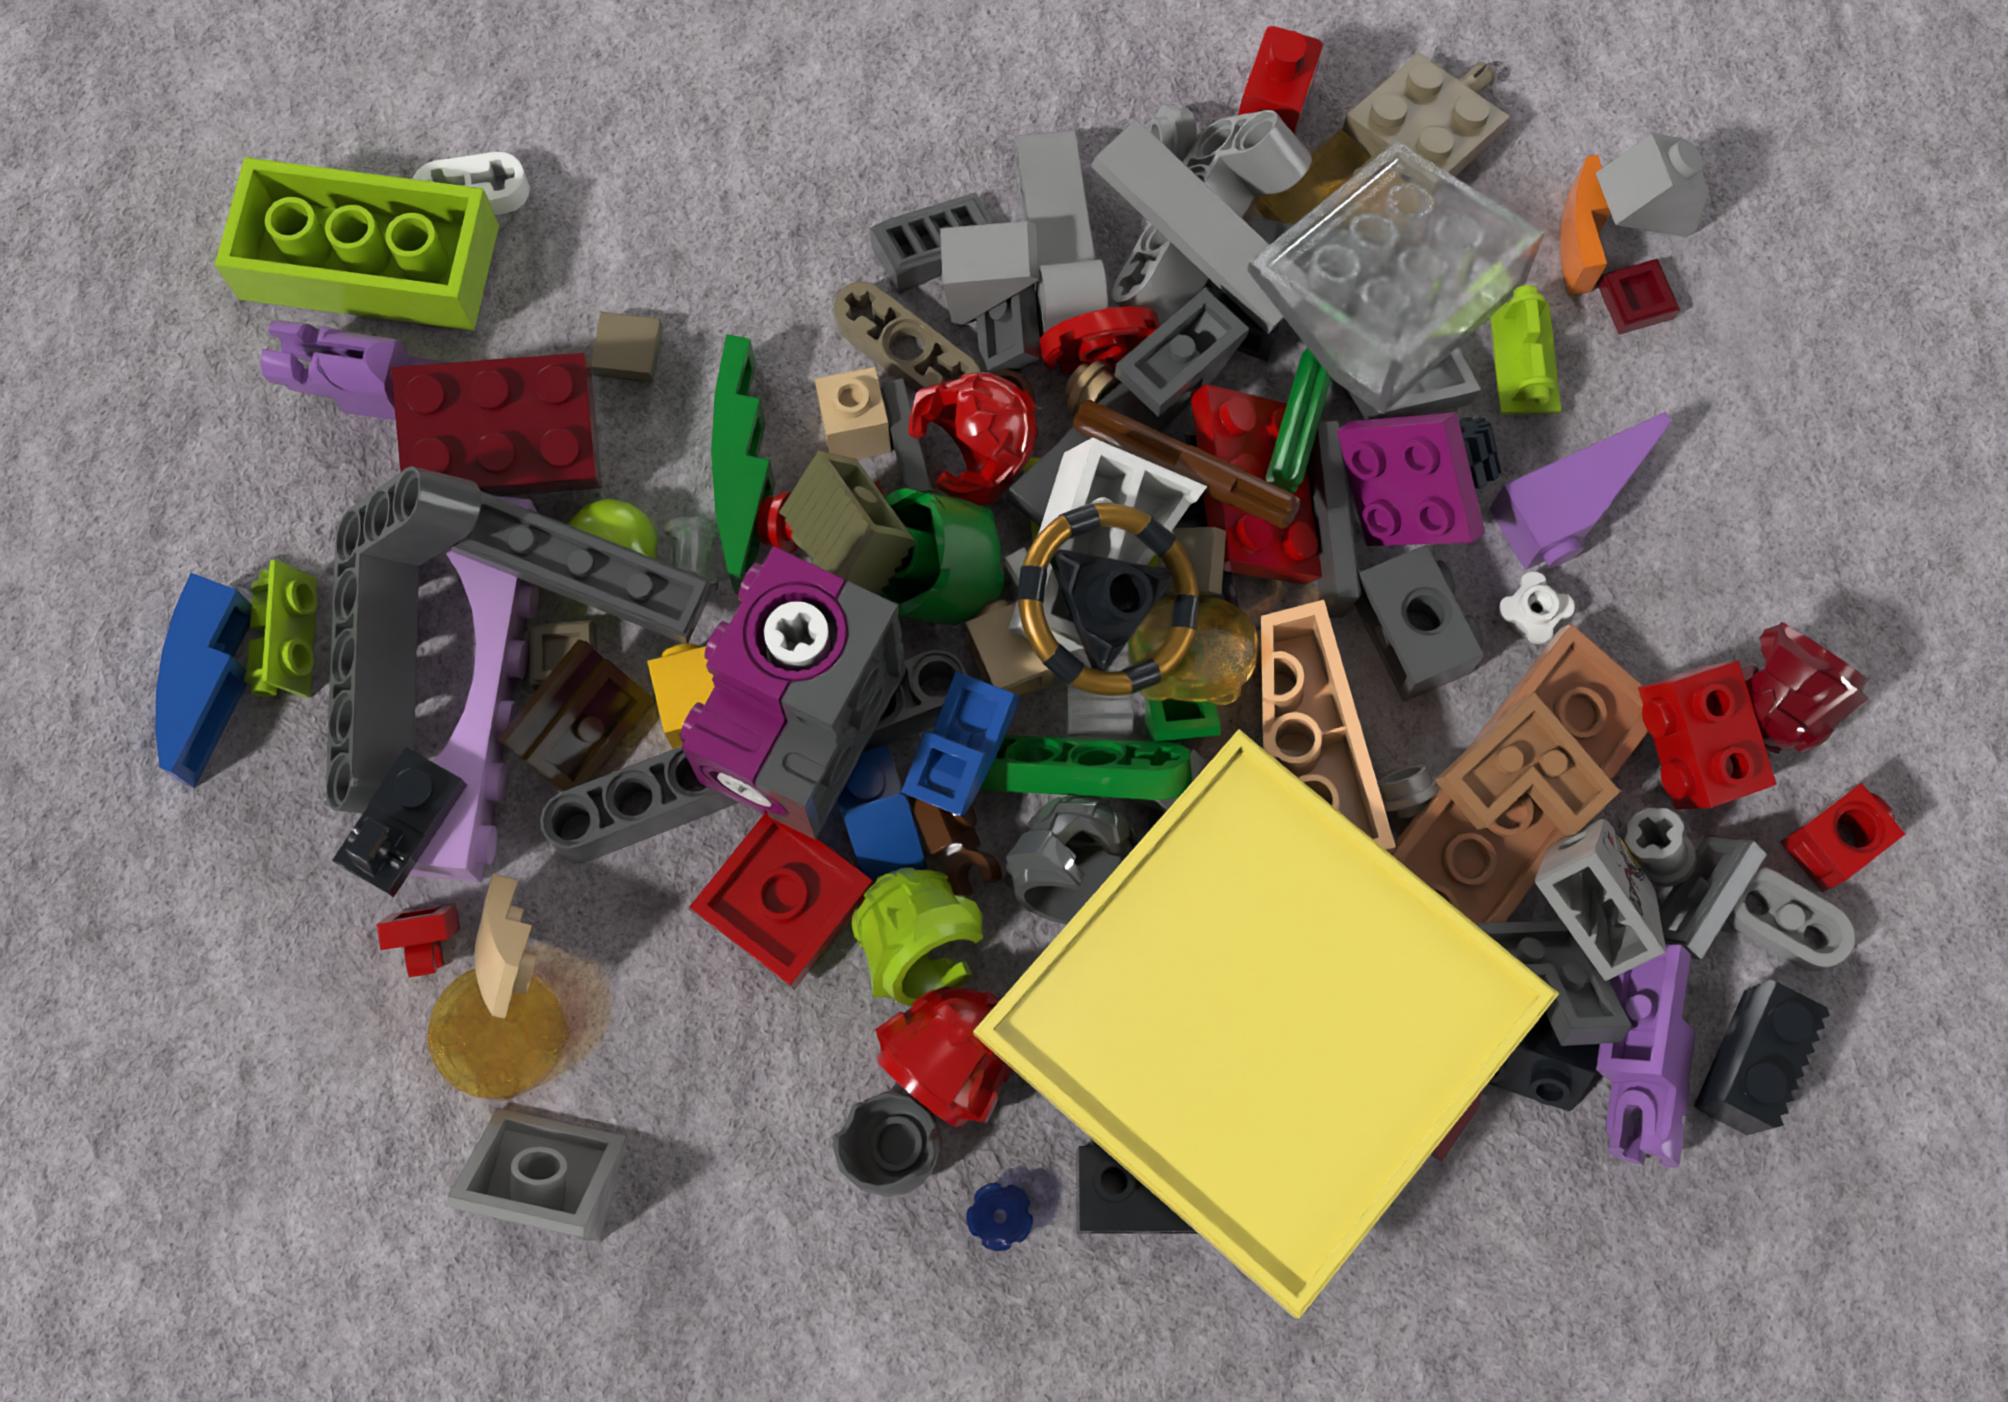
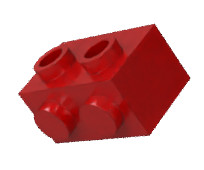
(1706, 736)

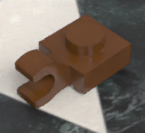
(956, 843)

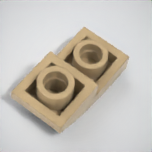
(501, 946)

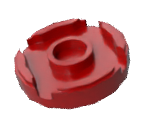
(1097, 335)

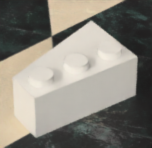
(1107, 475)

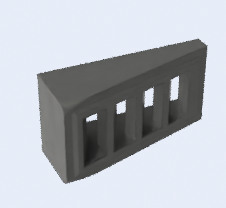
(909, 228)

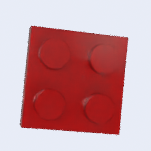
(782, 898)

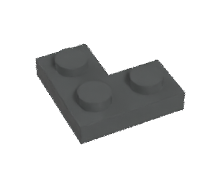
(1586, 1003)

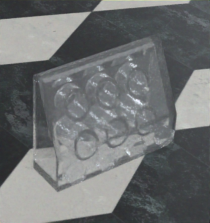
(1395, 272)

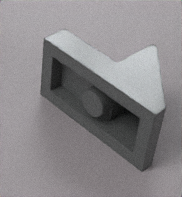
(1182, 353)

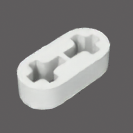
(481, 172)

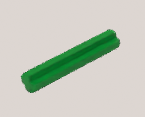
(1299, 424)

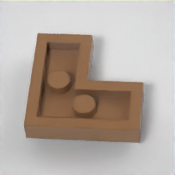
(1530, 754)

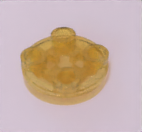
(1216, 661)
(494, 1054)

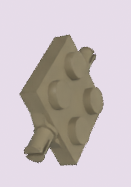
(1429, 114)

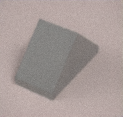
(986, 265)

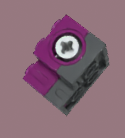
(794, 690)

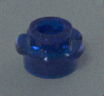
(999, 1235)

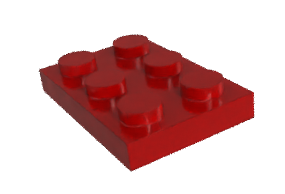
(1244, 433)

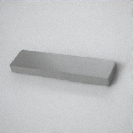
(1188, 216)

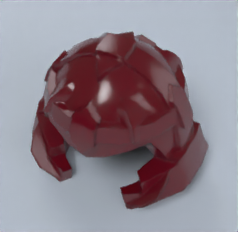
(1801, 690)

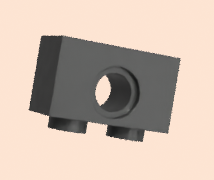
(1414, 657)

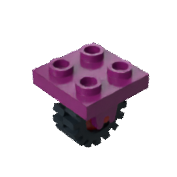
(1419, 477)

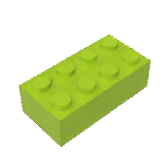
(358, 243)

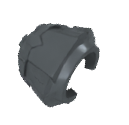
(1067, 855)

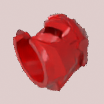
(989, 424)
(940, 1059)

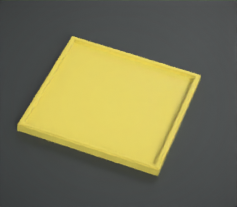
(1266, 1021)

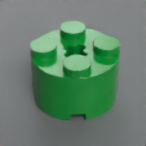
(953, 560)

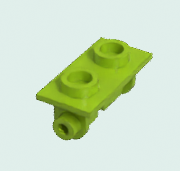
(1525, 355)
(286, 610)

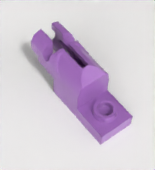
(342, 366)
(1651, 1062)

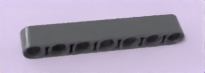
(665, 774)

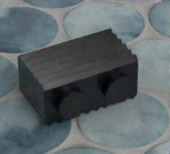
(1761, 1058)

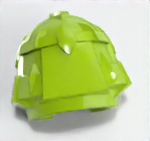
(904, 920)

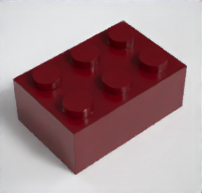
(501, 422)

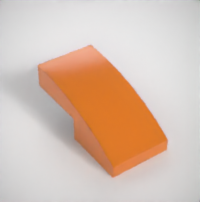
(1580, 228)

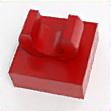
(420, 935)

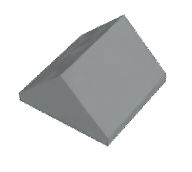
(541, 1174)

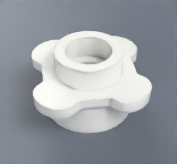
(1526, 622)

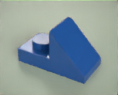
(879, 817)

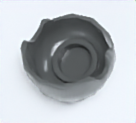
(888, 1144)

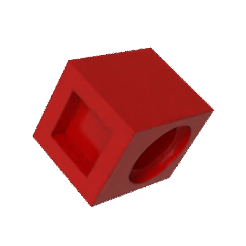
(1823, 852)

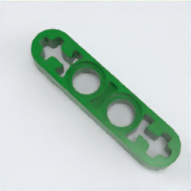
(1090, 767)

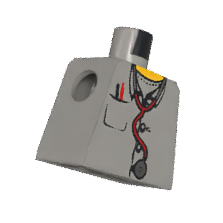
(1593, 882)

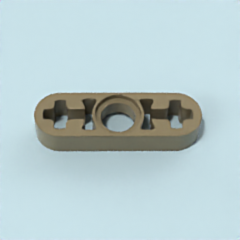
(903, 322)

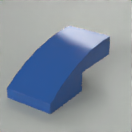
(962, 744)

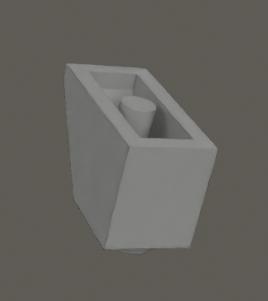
(1656, 186)

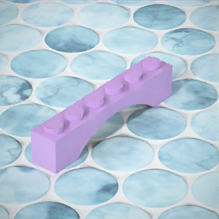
(473, 752)

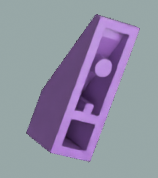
(1558, 505)

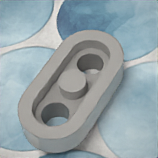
(1786, 915)

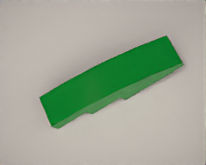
(738, 473)

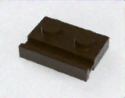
(576, 718)

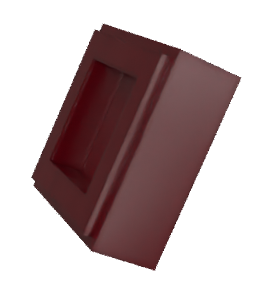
(1638, 296)

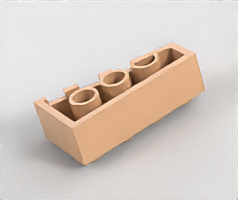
(1313, 718)

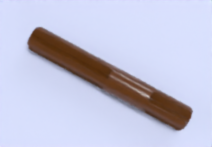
(1223, 479)

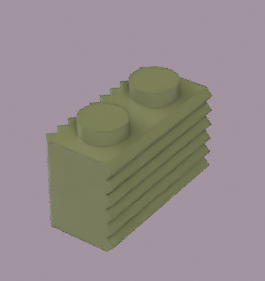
(846, 522)

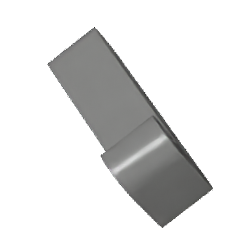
(1237, 161)
(1056, 202)

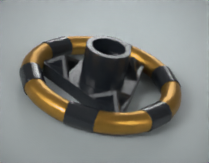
(1107, 599)

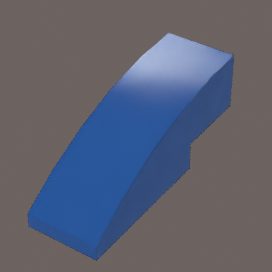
(199, 676)

